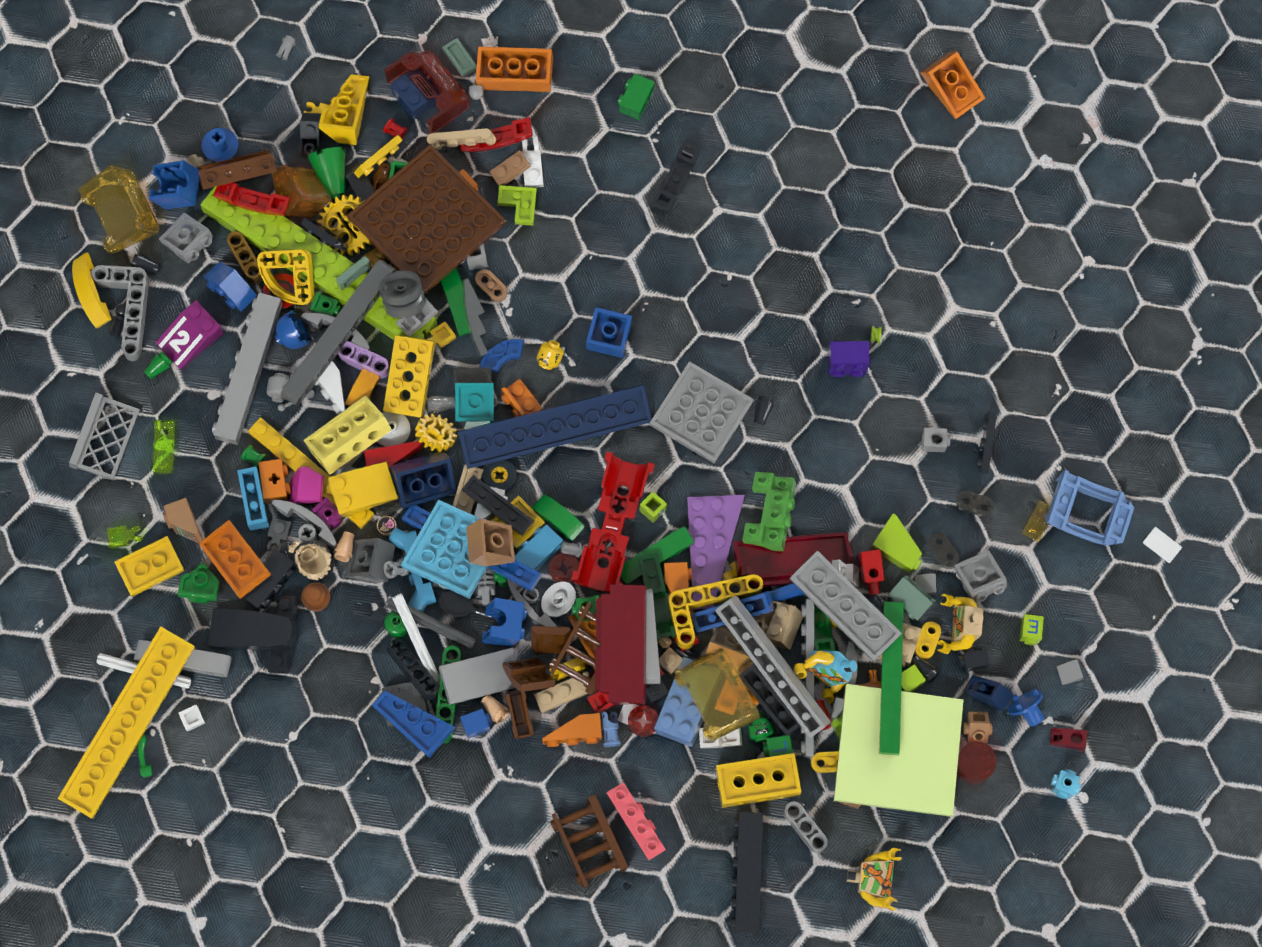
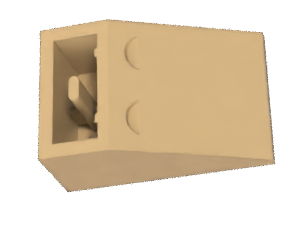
(780, 624)

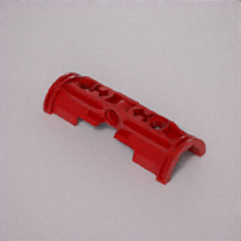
(616, 474)

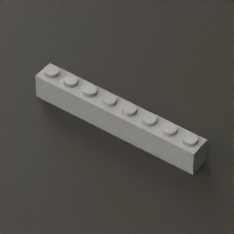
(247, 369)
(773, 666)

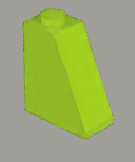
(898, 545)

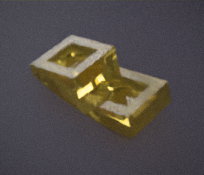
(1037, 524)

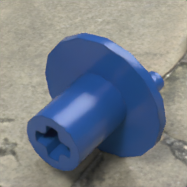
(219, 144)
(1028, 706)

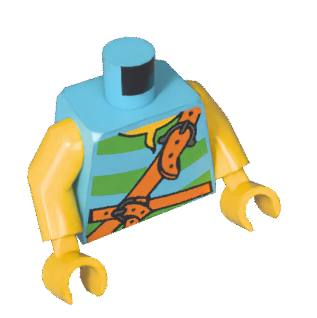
(830, 668)

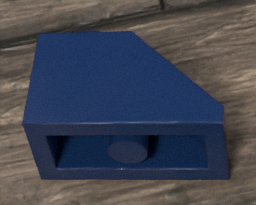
(988, 692)

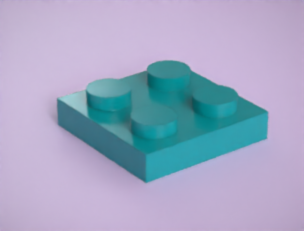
(474, 401)

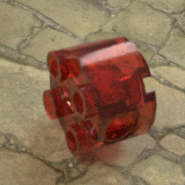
(976, 762)

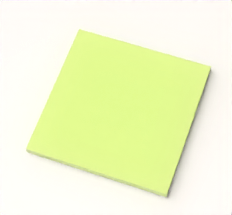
(927, 763)

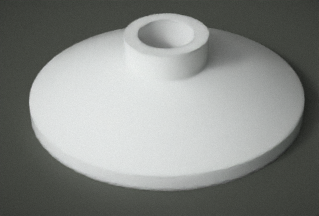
(399, 433)
(558, 599)

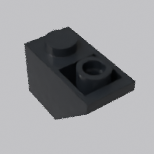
(310, 133)

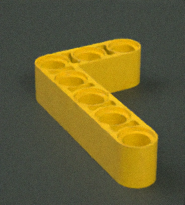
(707, 599)

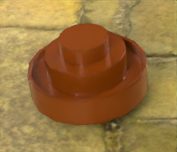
(316, 597)

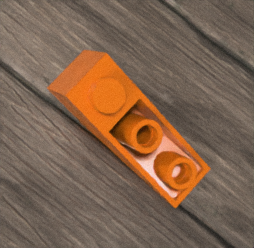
(676, 578)
(582, 728)

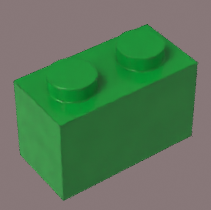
(636, 96)

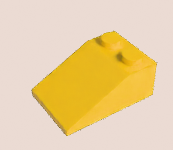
(362, 489)

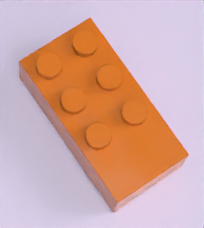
(514, 69)

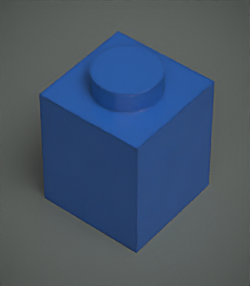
(476, 723)

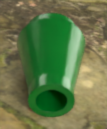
(157, 365)

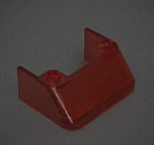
(453, 97)

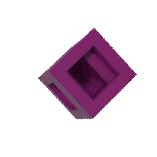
(322, 508)

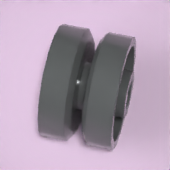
(402, 294)

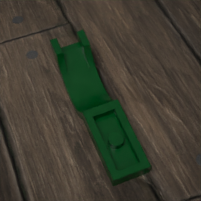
(654, 580)

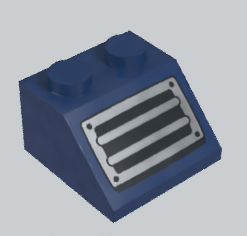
(414, 93)

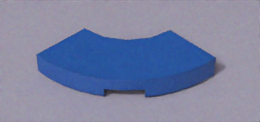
(502, 353)

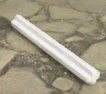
(415, 636)
(129, 666)

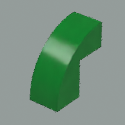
(558, 516)

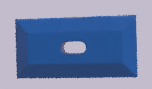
(786, 593)

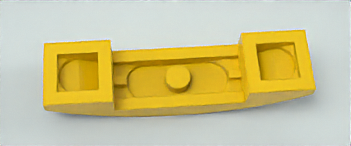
(87, 292)

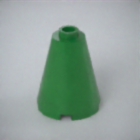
(330, 170)

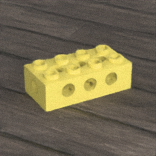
(347, 435)

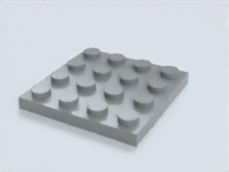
(701, 412)

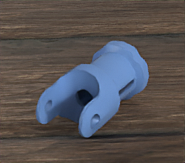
(610, 729)

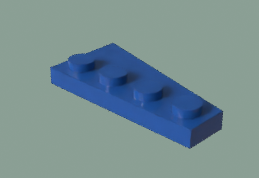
(417, 725)

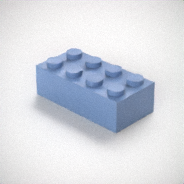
(679, 716)

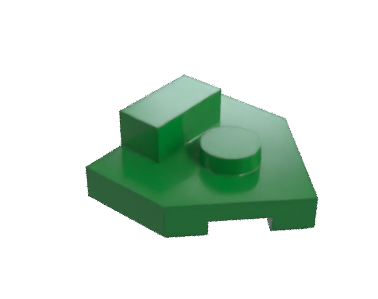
(199, 585)

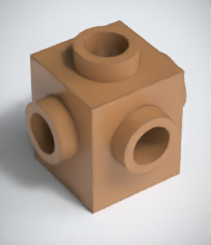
(977, 727)

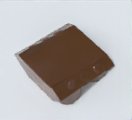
(549, 639)

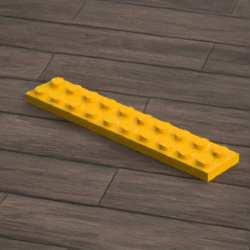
(126, 722)

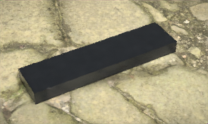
(497, 505)

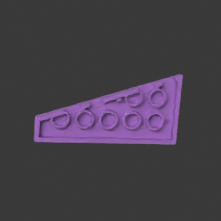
(712, 527)

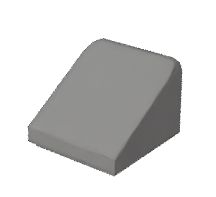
(927, 582)
(1069, 672)

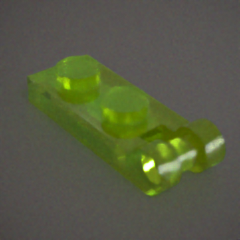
(163, 447)

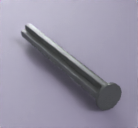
(435, 625)

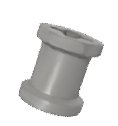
(309, 528)
(396, 568)

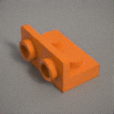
(520, 399)

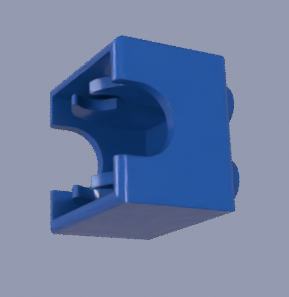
(176, 185)
(509, 619)

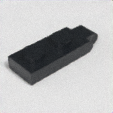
(326, 236)

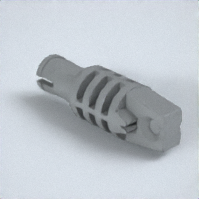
(486, 587)

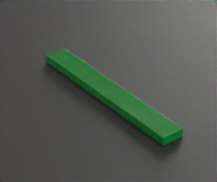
(891, 685)

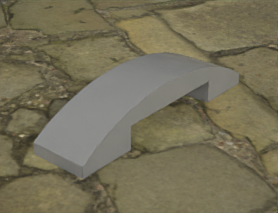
(317, 320)
(288, 508)
(544, 620)
(850, 654)

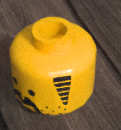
(549, 355)

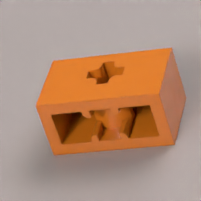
(269, 471)

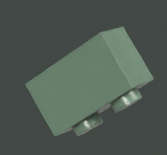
(915, 599)

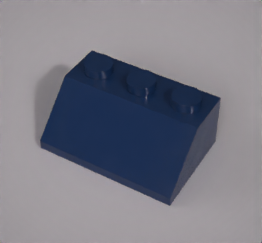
(423, 479)

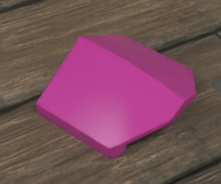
(306, 486)

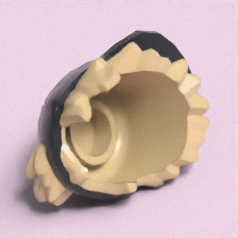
(311, 559)

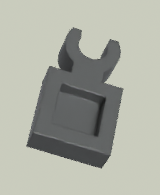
(278, 531)

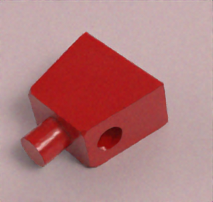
(868, 562)

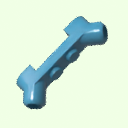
(424, 593)

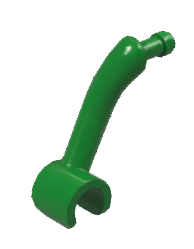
(145, 770)

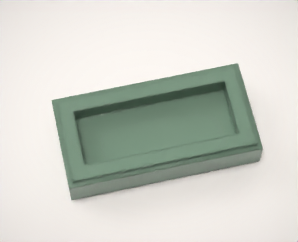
(459, 57)
(353, 273)

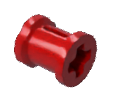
(394, 129)

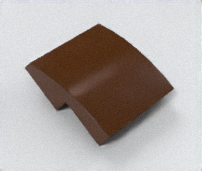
(528, 674)

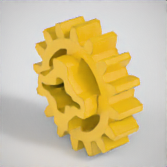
(435, 432)

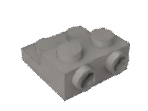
(187, 238)
(981, 576)

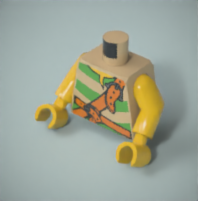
(966, 623)
(875, 878)

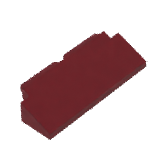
(778, 566)
(622, 654)

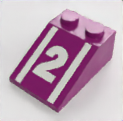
(189, 335)

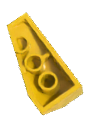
(345, 113)

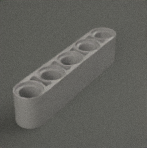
(652, 658)
(199, 661)

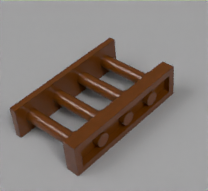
(236, 169)
(589, 682)
(608, 844)

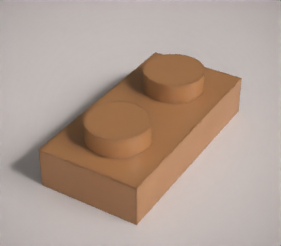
(510, 168)

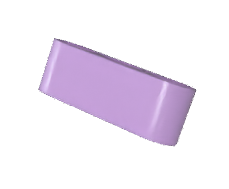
(373, 359)

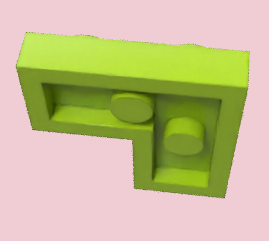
(523, 199)

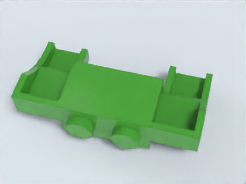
(776, 511)

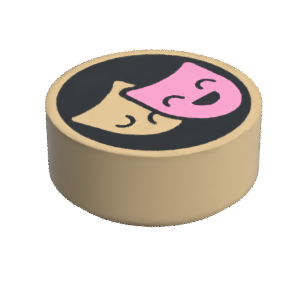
(386, 525)

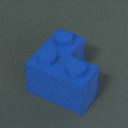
(230, 285)

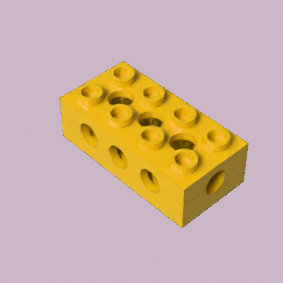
(397, 381)
(763, 768)

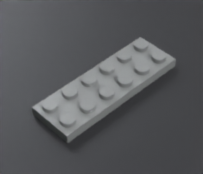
(845, 606)

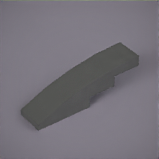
(472, 311)

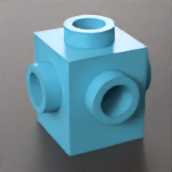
(1062, 790)

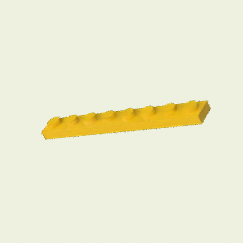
(295, 459)

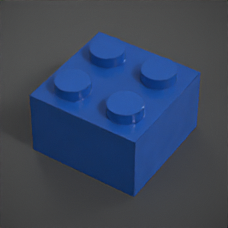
(609, 332)

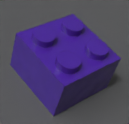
(848, 358)

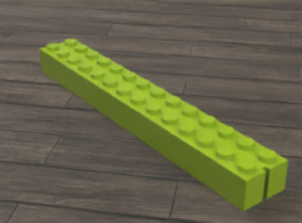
(279, 233)

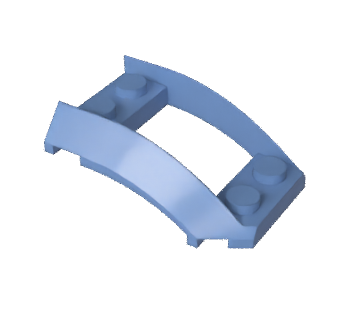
(1063, 502)

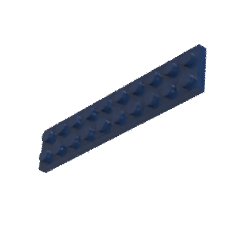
(554, 426)

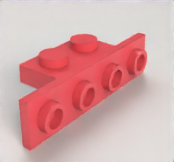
(634, 818)

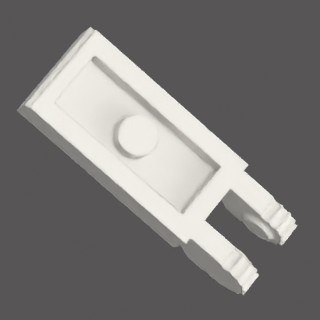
(533, 176)

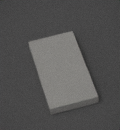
(476, 676)

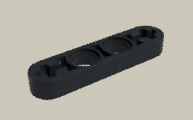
(415, 666)

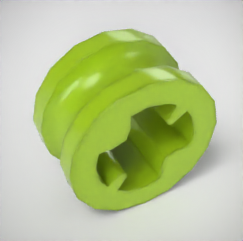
(875, 334)

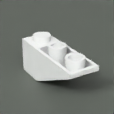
(332, 387)

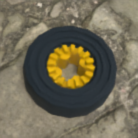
(509, 475)

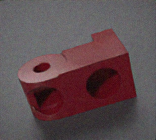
(1068, 738)

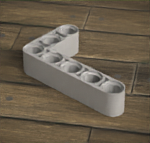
(132, 305)

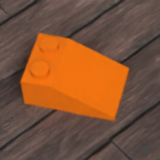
(953, 84)

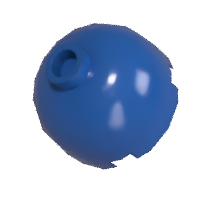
(291, 332)

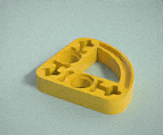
(298, 267)

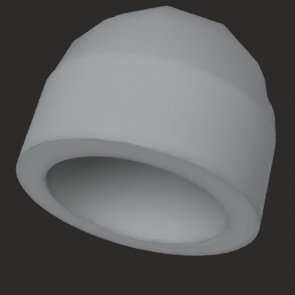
(476, 92)
(534, 595)

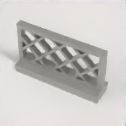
(88, 430)

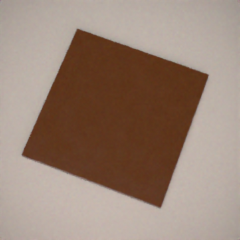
(427, 218)

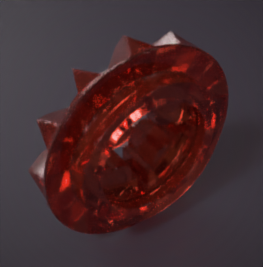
(556, 563)
(636, 714)

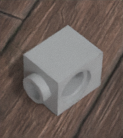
(927, 443)

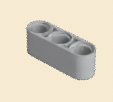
(803, 817)

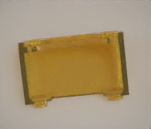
(120, 208)
(717, 693)

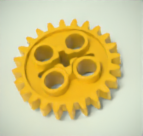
(332, 214)

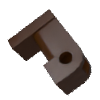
(519, 714)

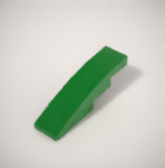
(666, 548)

